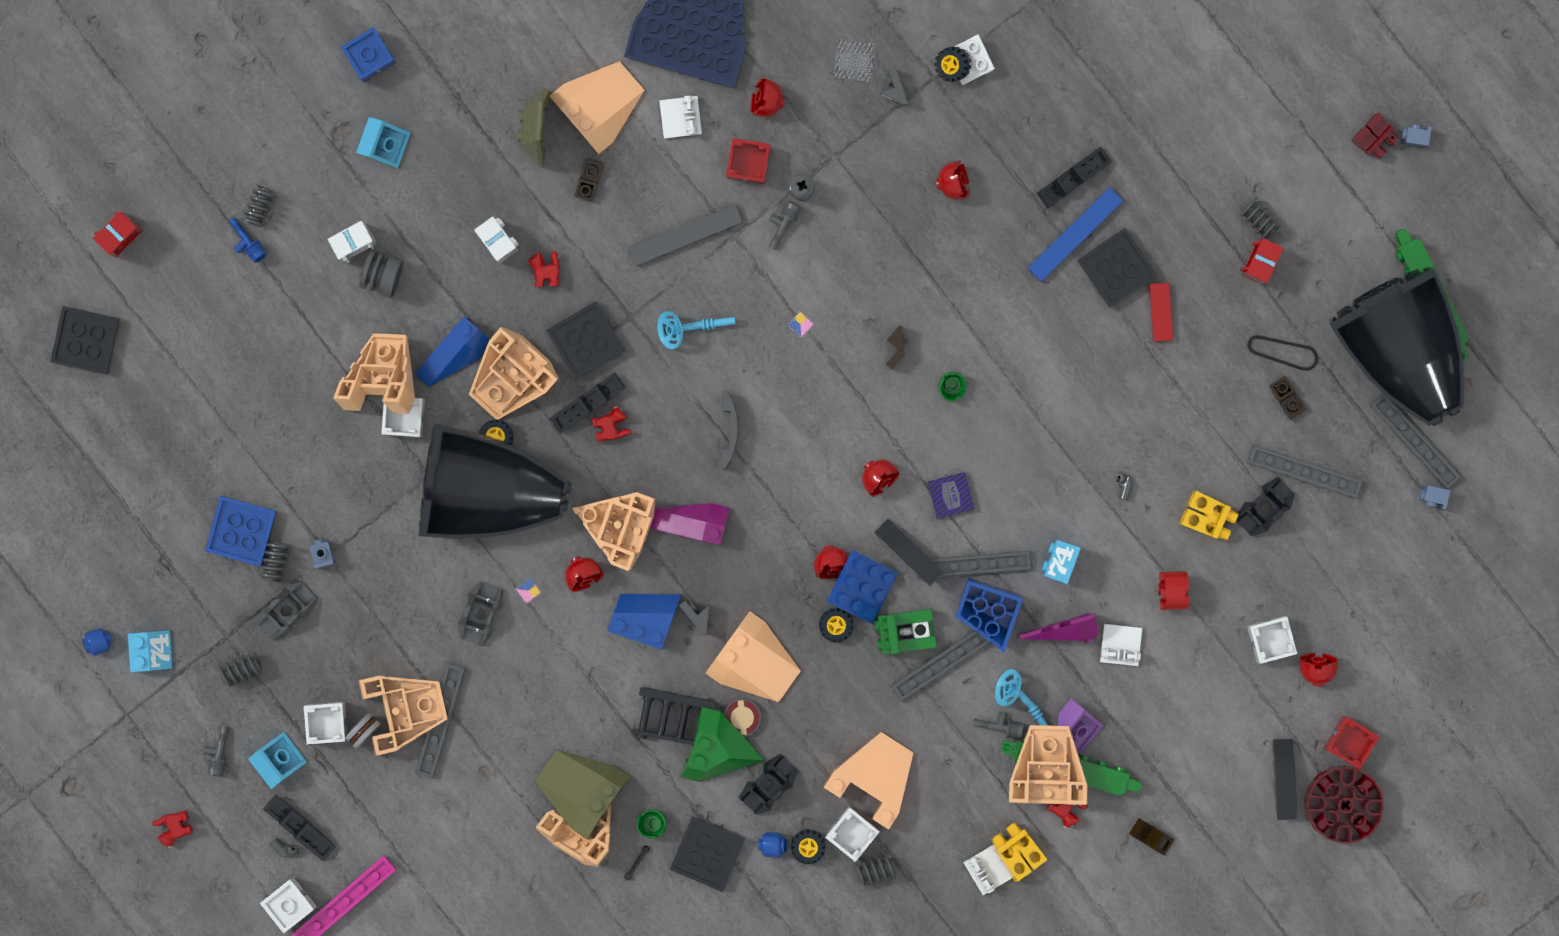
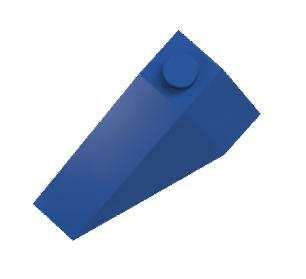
(455, 352)

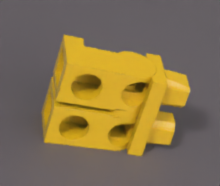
(1214, 518)
(1018, 852)

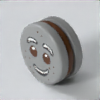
(362, 731)

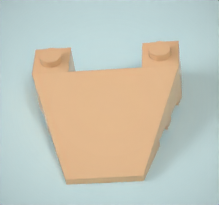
(380, 370)
(409, 707)
(879, 770)

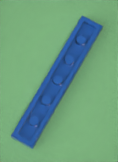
(1075, 234)

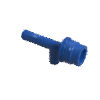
(252, 249)

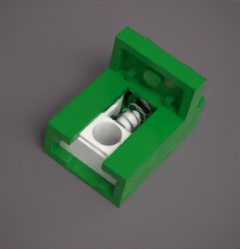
(889, 636)

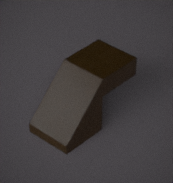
(897, 341)
(1151, 836)

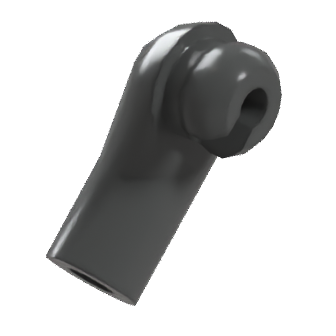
(1125, 484)
(284, 850)

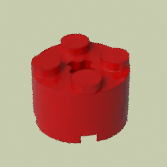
(1173, 590)

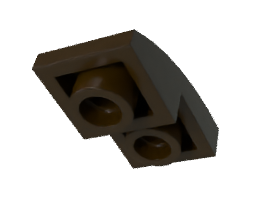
(589, 180)
(1287, 397)

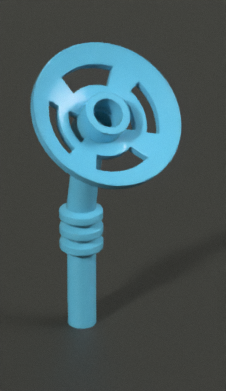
(678, 328)
(1013, 689)

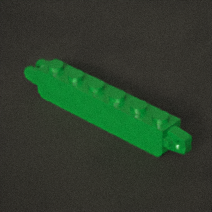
(1414, 256)
(1096, 774)

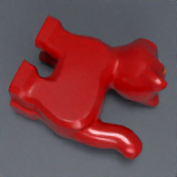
(545, 272)
(608, 426)
(1063, 812)
(176, 829)

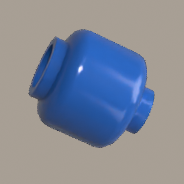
(97, 641)
(773, 844)

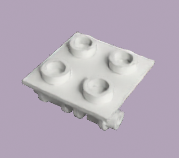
(980, 60)
(680, 117)
(1121, 645)
(987, 870)

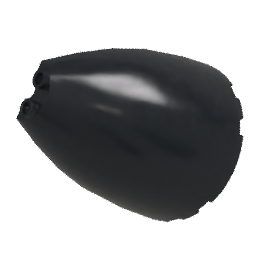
(1407, 344)
(485, 487)

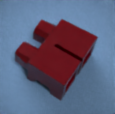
(1373, 134)

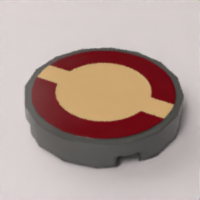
(743, 715)

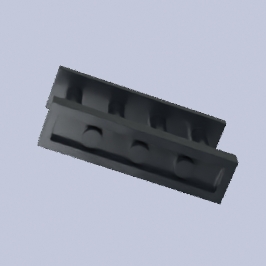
(667, 700)

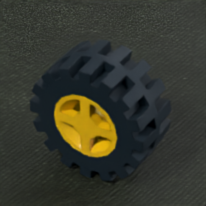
(947, 67)
(492, 428)
(839, 629)
(805, 852)

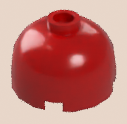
(767, 99)
(953, 181)
(878, 475)
(830, 562)
(581, 573)
(1318, 669)

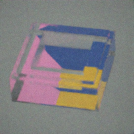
(800, 324)
(528, 590)

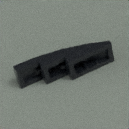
(1074, 177)
(587, 403)
(908, 552)
(1284, 779)
(299, 827)

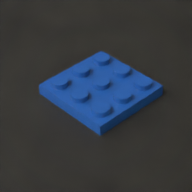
(240, 531)
(862, 587)

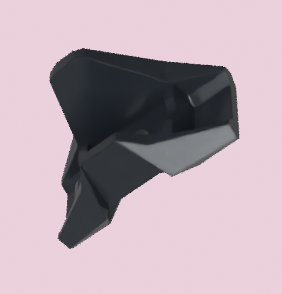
(1255, 520)
(782, 775)

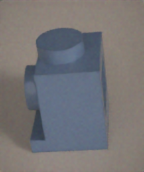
(1416, 136)
(1434, 496)
(327, 559)

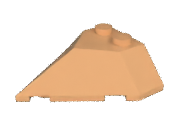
(619, 526)
(586, 851)

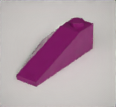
(697, 521)
(1073, 629)

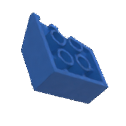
(989, 611)
(644, 617)

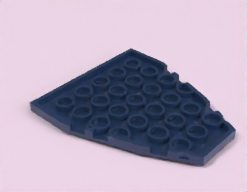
(691, 38)

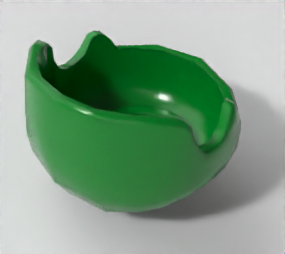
(952, 386)
(651, 824)

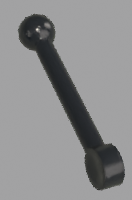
(628, 876)

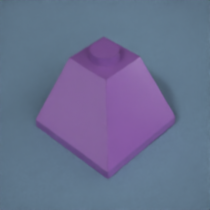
(1081, 724)

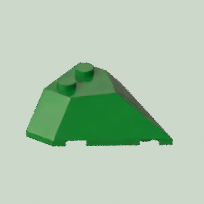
(717, 748)

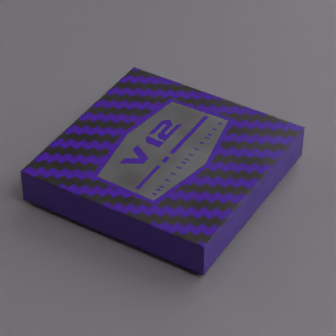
(950, 495)

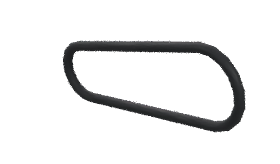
(1283, 342)

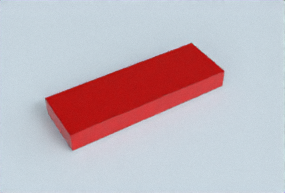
(1160, 312)

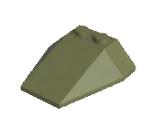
(533, 126)
(580, 789)

